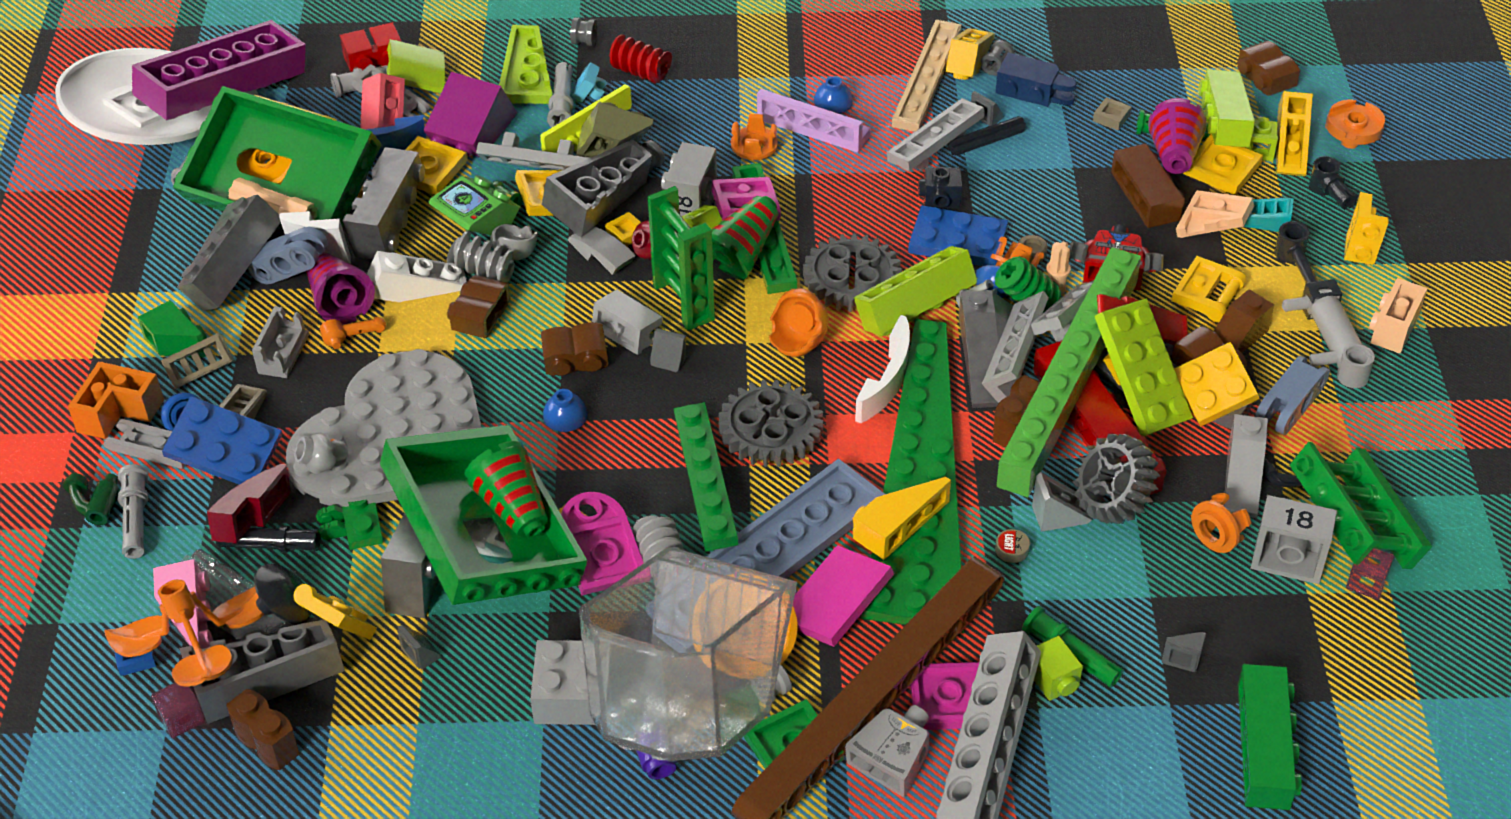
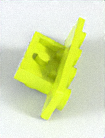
(571, 127)

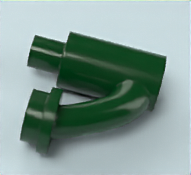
(102, 500)

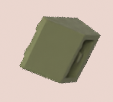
(609, 128)

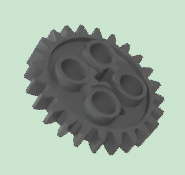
(829, 268)
(771, 423)

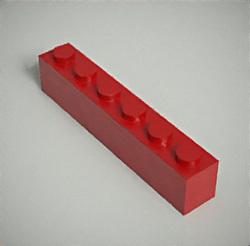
(1097, 411)

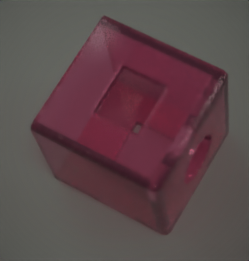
(1377, 572)
(177, 709)

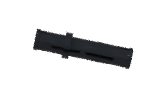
(277, 538)

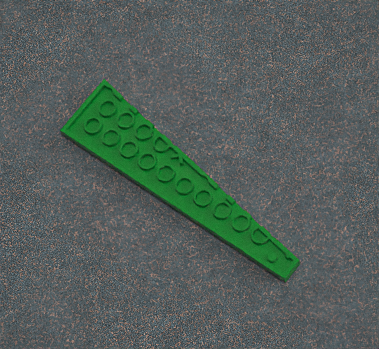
(919, 454)

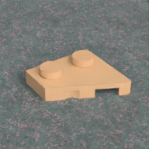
(1214, 213)

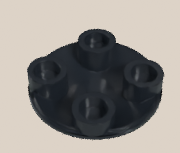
(276, 593)

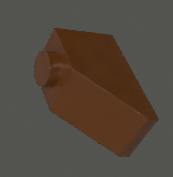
(1245, 321)

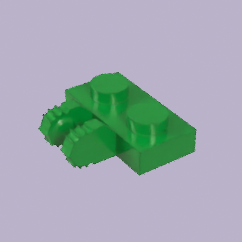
(360, 523)

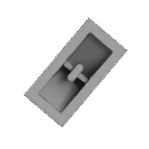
(1056, 505)

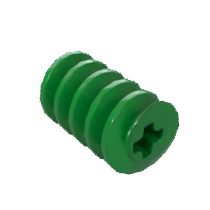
(1023, 280)

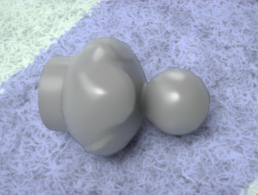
(320, 452)

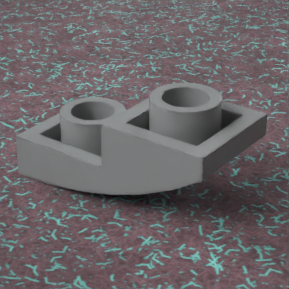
(604, 248)

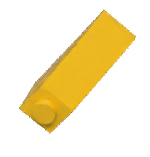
(967, 51)
(1293, 133)
(898, 515)

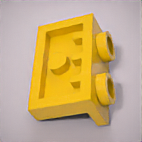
(1365, 232)

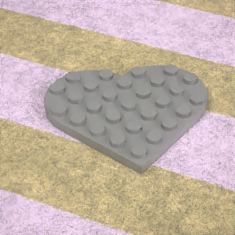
(385, 399)

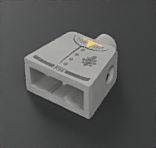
(891, 748)

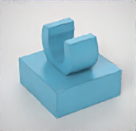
(589, 84)

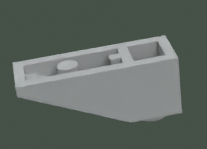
(1245, 463)

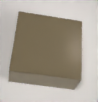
(1112, 113)

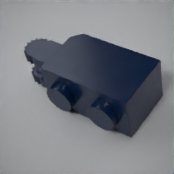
(1034, 81)

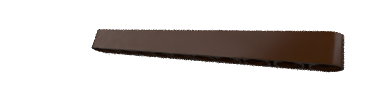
(871, 691)

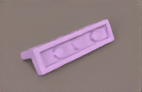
(812, 121)

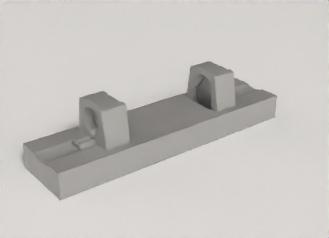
(934, 135)
(511, 154)
(1061, 314)

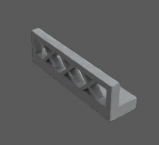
(1014, 346)

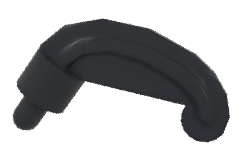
(1280, 479)

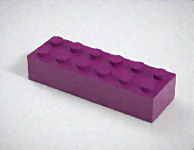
(239, 60)

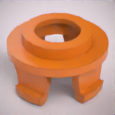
(748, 140)
(1015, 250)
(1230, 525)

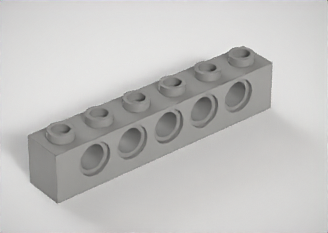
(990, 728)

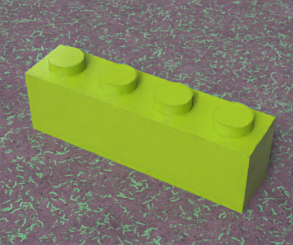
(1227, 108)
(915, 290)

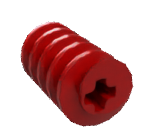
(640, 59)

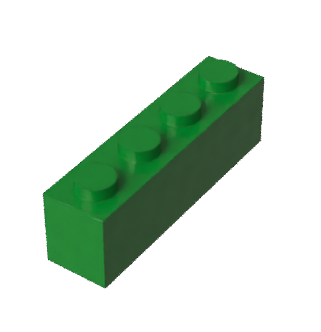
(1267, 737)

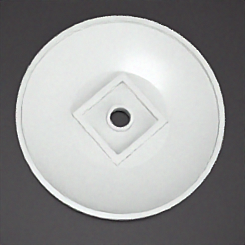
(100, 101)

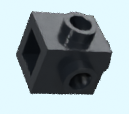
(941, 187)

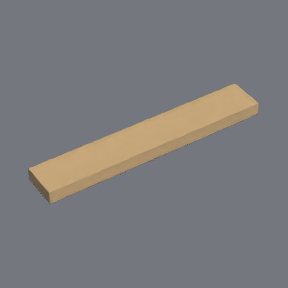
(925, 77)

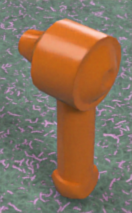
(335, 333)

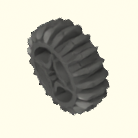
(1125, 483)

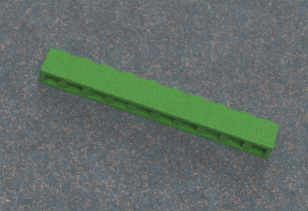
(1064, 378)

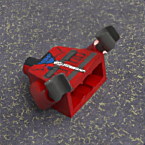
(1096, 250)

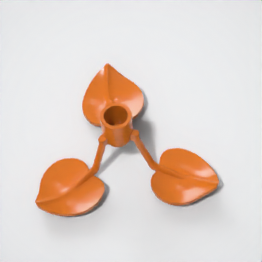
(179, 605)

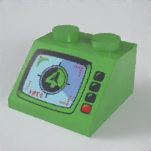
(475, 204)

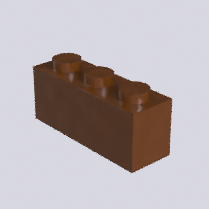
(1147, 185)

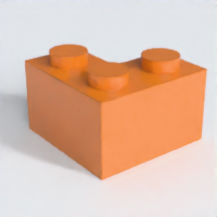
(114, 393)

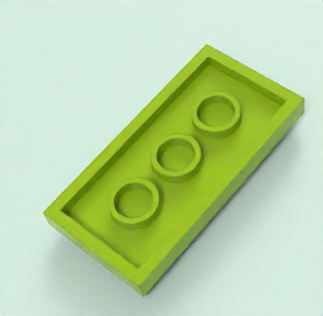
(1143, 367)

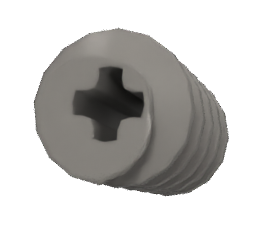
(481, 258)
(655, 535)

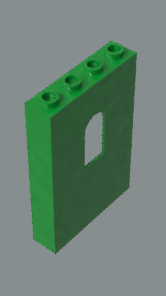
(326, 155)
(433, 492)

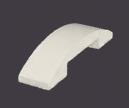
(877, 394)

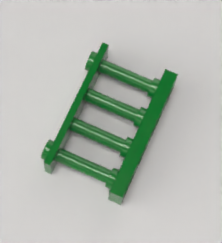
(682, 258)
(1376, 497)

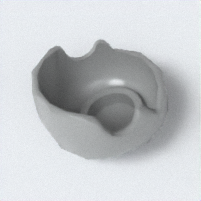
(514, 238)

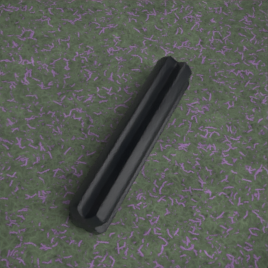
(987, 135)

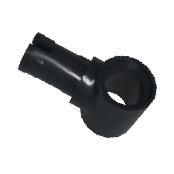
(1327, 181)

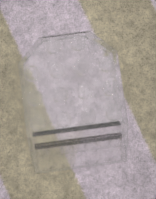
(684, 654)

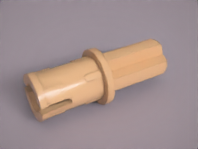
(1059, 266)

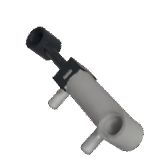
(1323, 303)

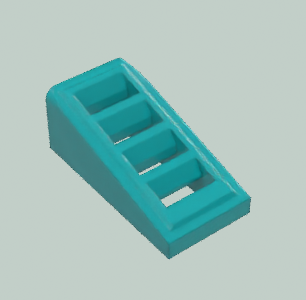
(1270, 213)

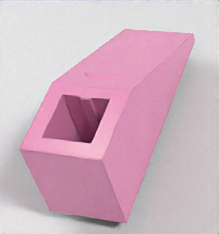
(196, 581)

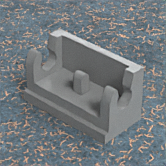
(626, 321)
(279, 344)

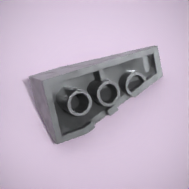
(981, 326)

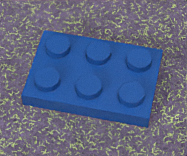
(943, 228)
(221, 442)

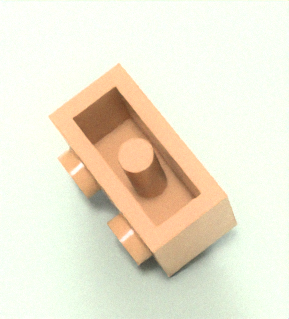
(1397, 315)

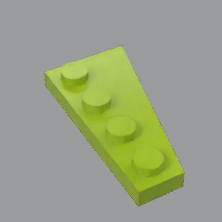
(525, 67)

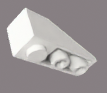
(411, 278)

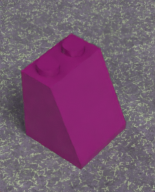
(469, 114)

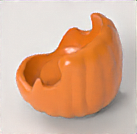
(798, 323)

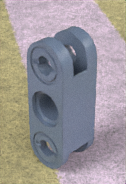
(288, 255)
(1293, 394)

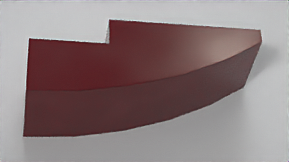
(249, 504)

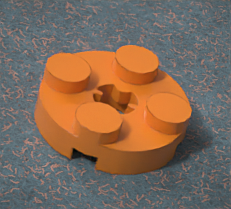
(1355, 123)

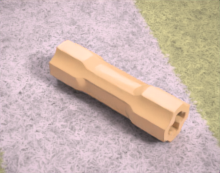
(278, 201)

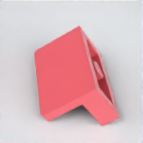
(381, 101)

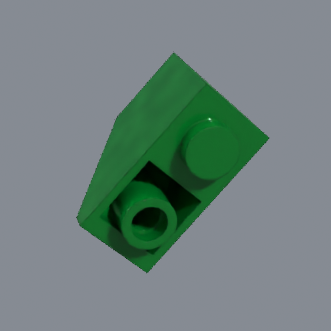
(170, 329)

